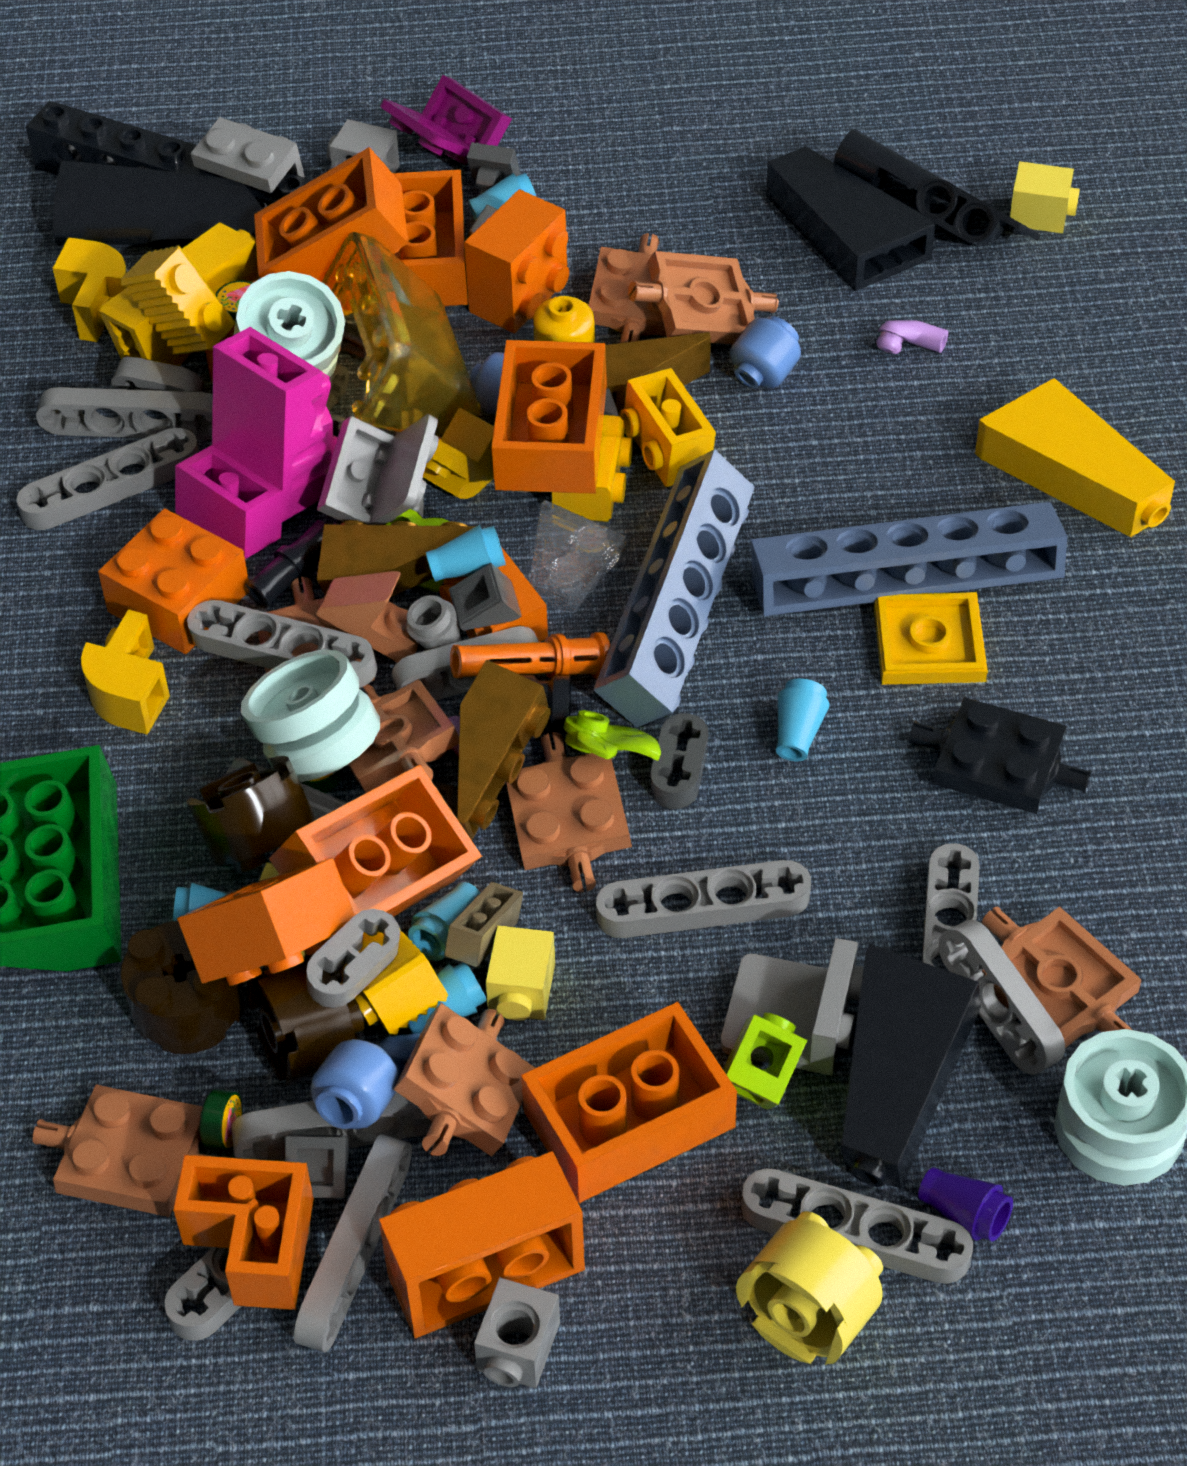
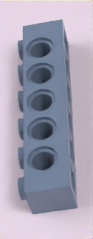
(908, 558)
(675, 590)

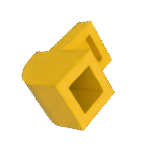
(87, 278)
(463, 456)
(122, 680)

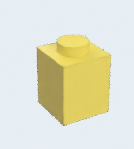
(1043, 196)
(520, 973)

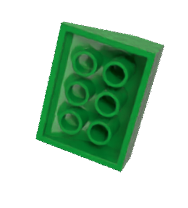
(59, 862)

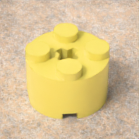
(811, 1289)

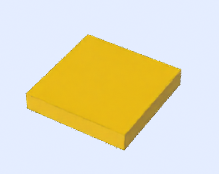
(930, 638)

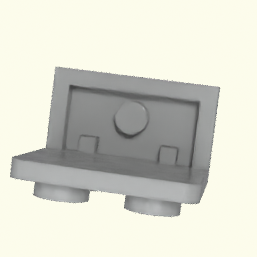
(247, 155)
(376, 473)
(803, 994)

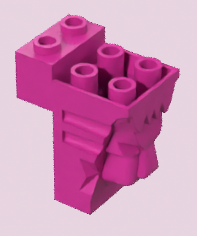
(266, 444)

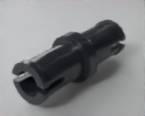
(288, 564)

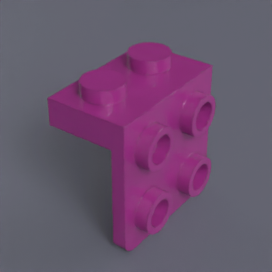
(451, 120)

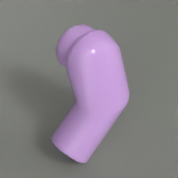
(912, 332)

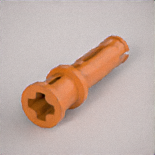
(556, 652)

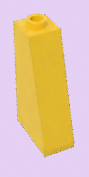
(218, 256)
(1076, 458)

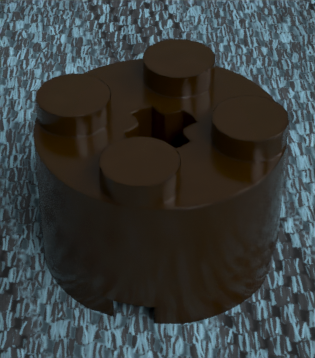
(250, 813)
(168, 995)
(296, 1028)

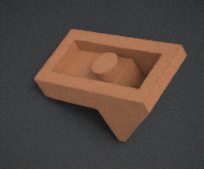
(363, 609)

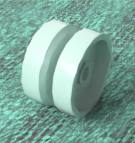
(295, 314)
(312, 713)
(1123, 1107)

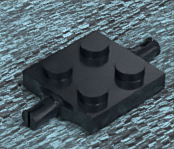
(1000, 755)

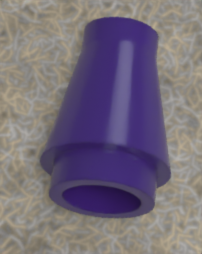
(969, 1202)

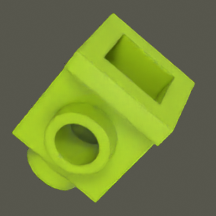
(784, 1049)

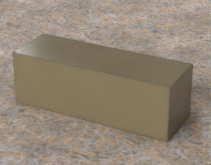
(474, 930)

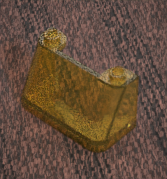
(408, 340)

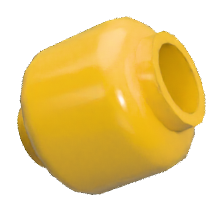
(564, 321)

